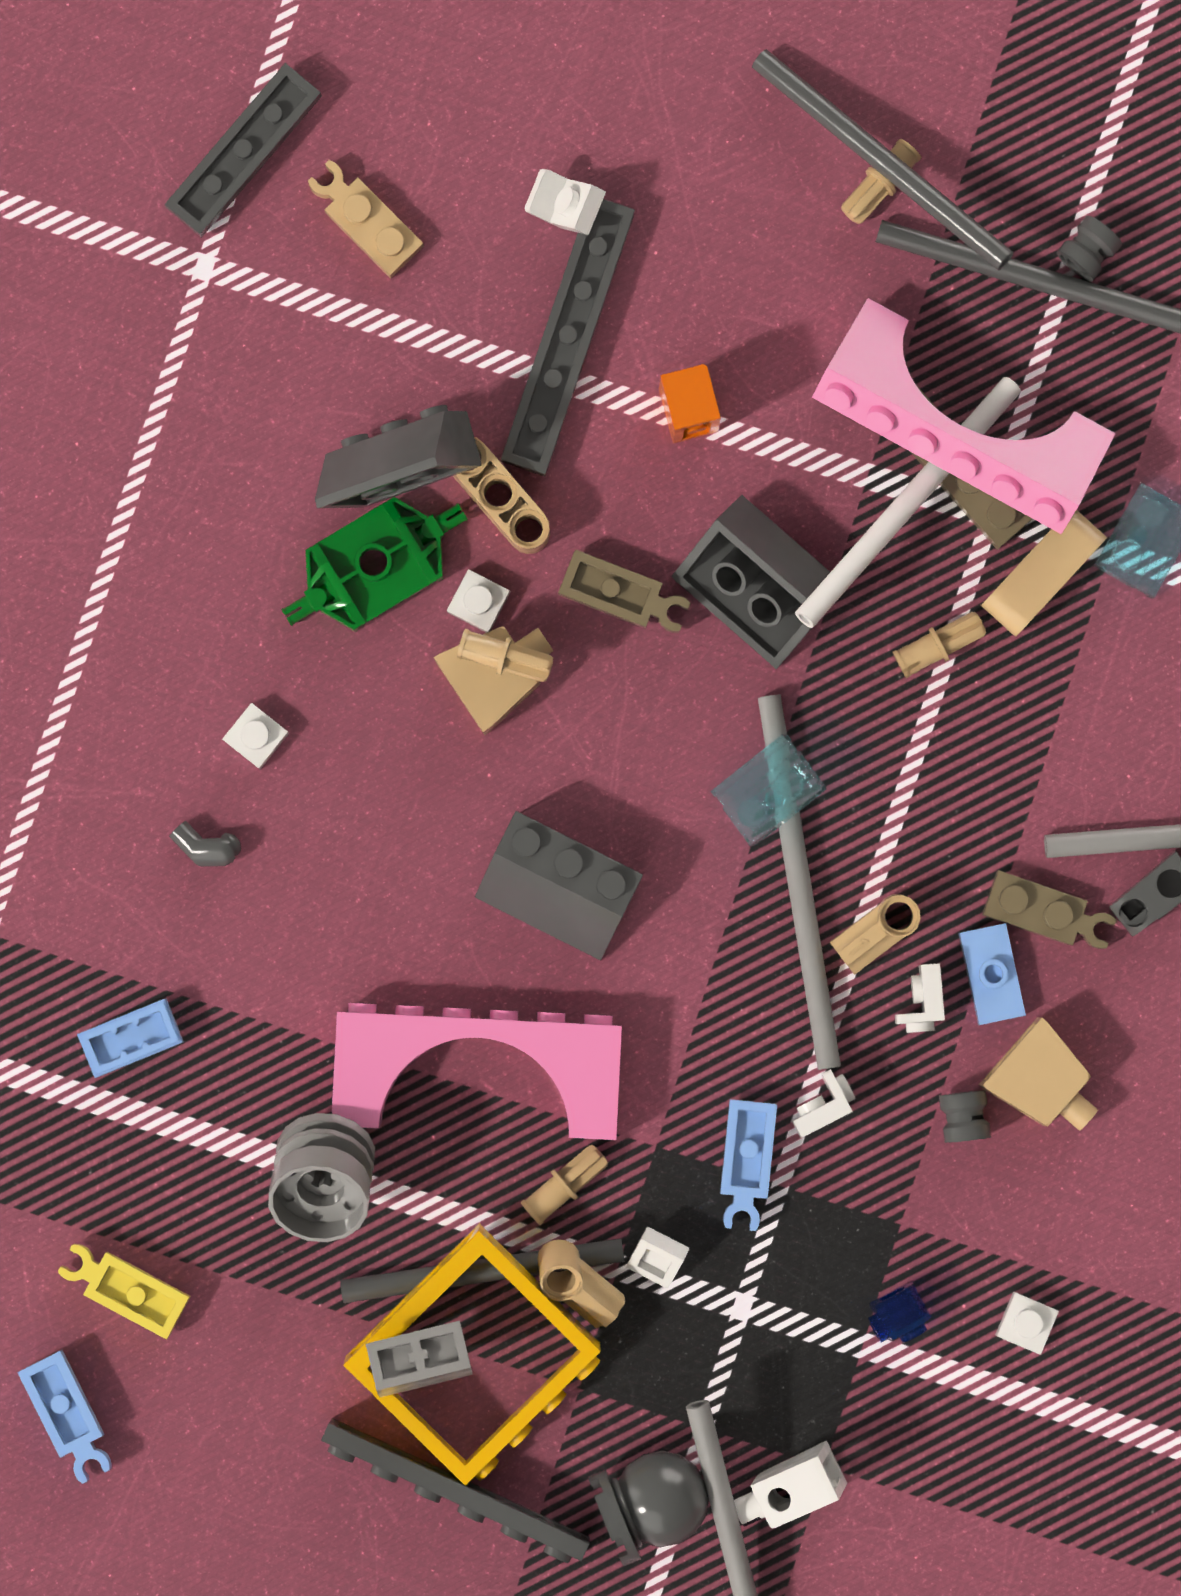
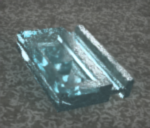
(1143, 542)
(768, 790)

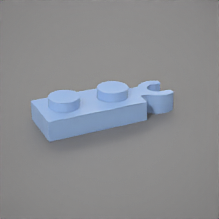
(747, 1157)
(65, 1411)

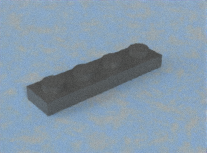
(243, 150)

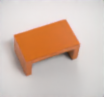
(689, 403)

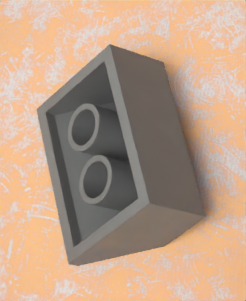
(398, 459)
(753, 579)
(558, 885)

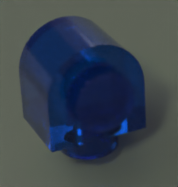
(899, 1314)

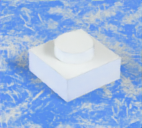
(478, 601)
(255, 736)
(657, 1257)
(1026, 1323)

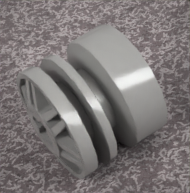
(322, 1177)

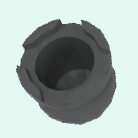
(654, 1502)

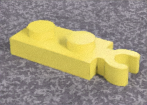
(129, 1291)

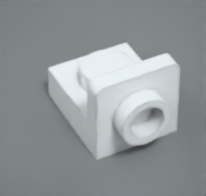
(564, 202)
(928, 991)
(817, 1113)

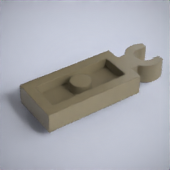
(618, 592)
(1042, 910)

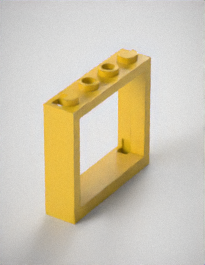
(545, 1398)

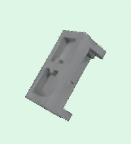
(419, 1359)

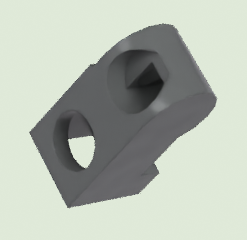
(1150, 896)

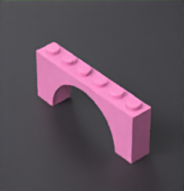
(1035, 475)
(577, 1057)

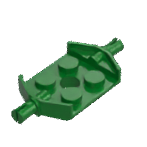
(413, 562)

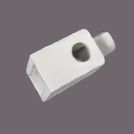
(809, 1478)

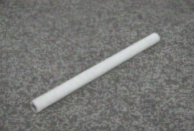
(899, 512)

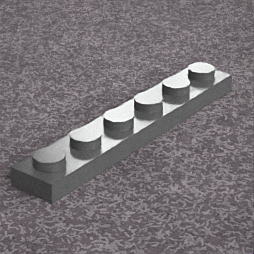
(567, 340)
(473, 1499)

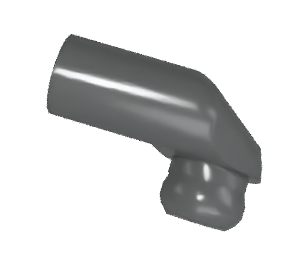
(206, 851)

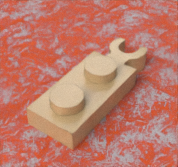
(368, 222)

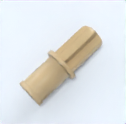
(876, 186)
(939, 643)
(505, 656)
(565, 1184)

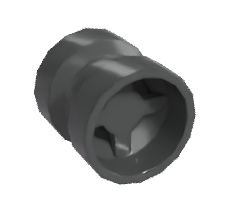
(1089, 248)
(964, 1116)

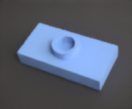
(992, 974)
(130, 1038)

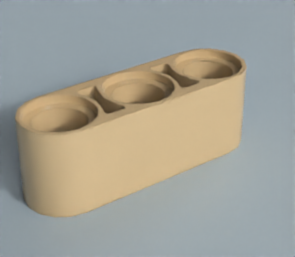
(511, 514)
(1043, 573)

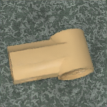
(872, 935)
(578, 1285)

